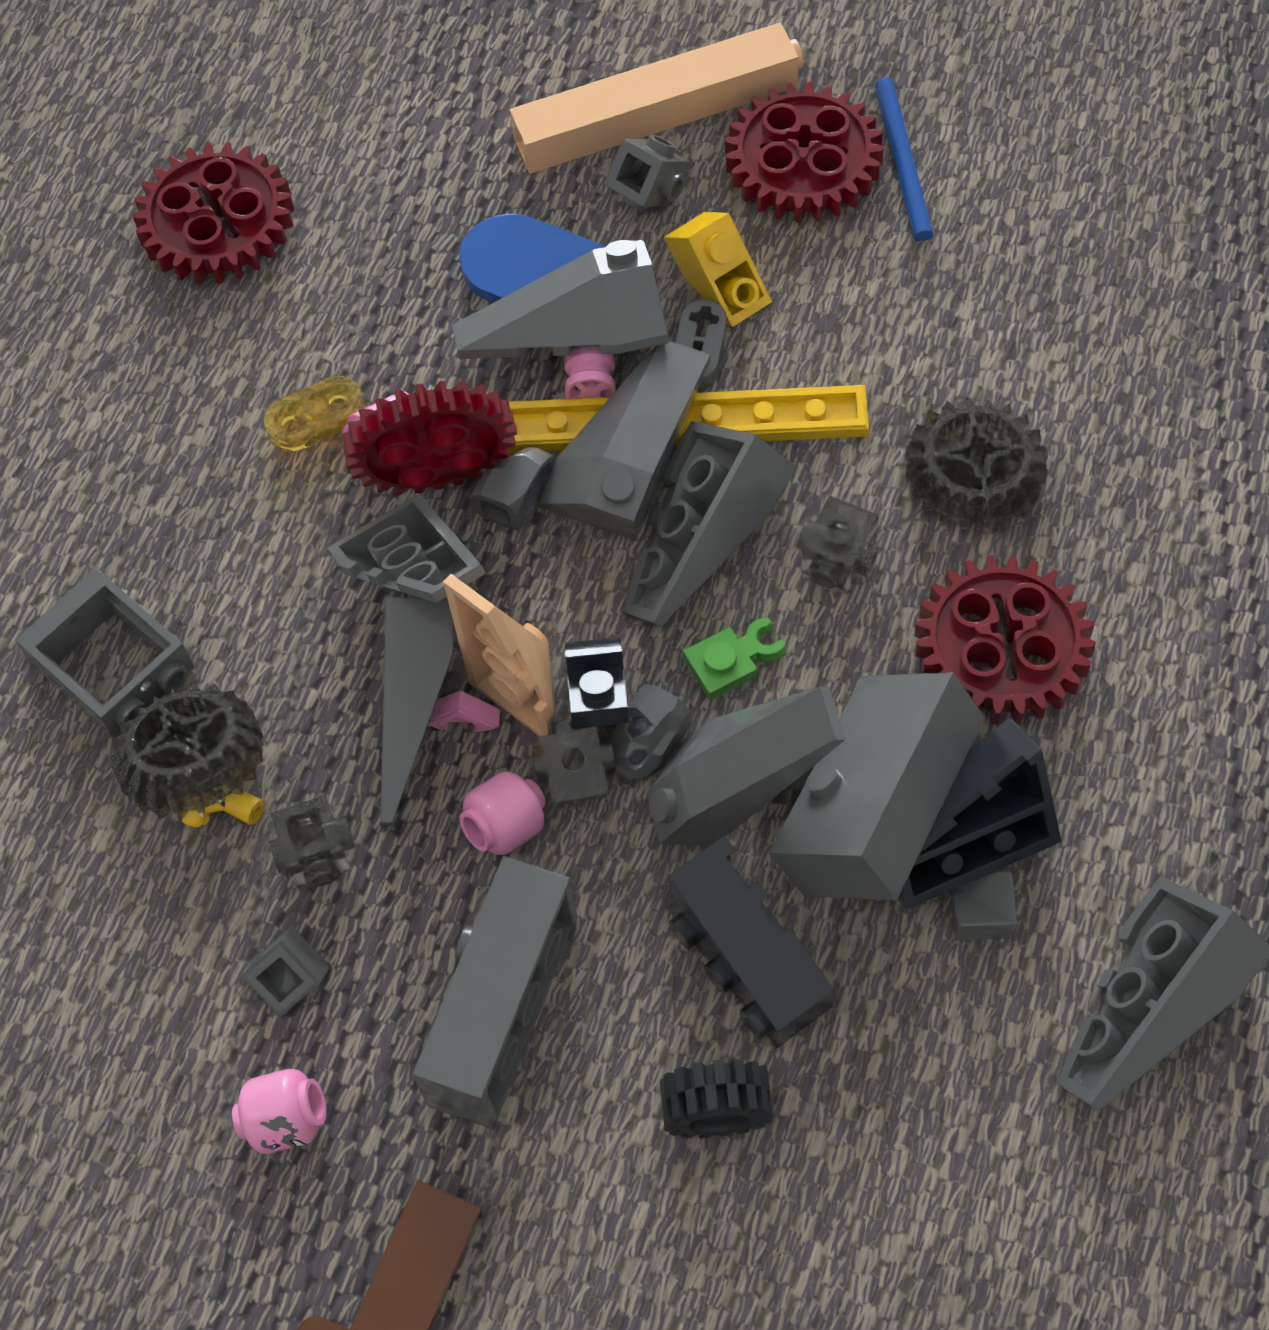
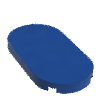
(515, 251)

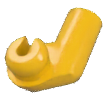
(243, 807)

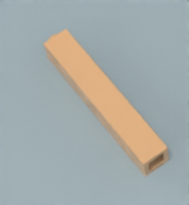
(655, 97)

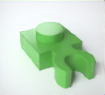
(727, 662)

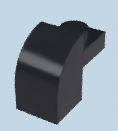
(596, 682)

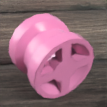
(589, 373)

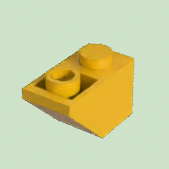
(719, 265)

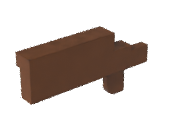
(415, 1264)

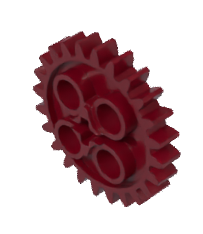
(804, 152)
(190, 236)
(429, 438)
(1053, 634)

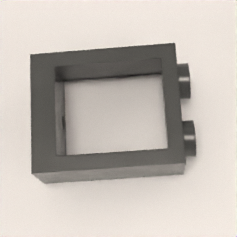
(74, 620)

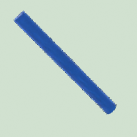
(903, 160)

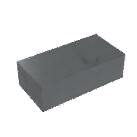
(880, 788)
(496, 992)

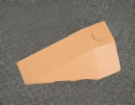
(504, 658)

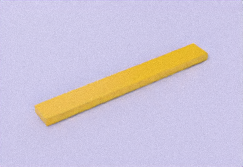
(767, 413)

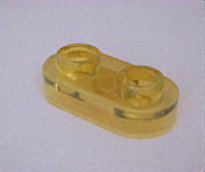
(313, 412)

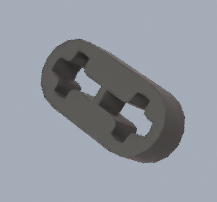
(714, 338)

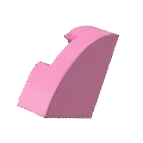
(464, 708)

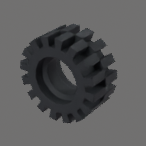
(716, 1099)

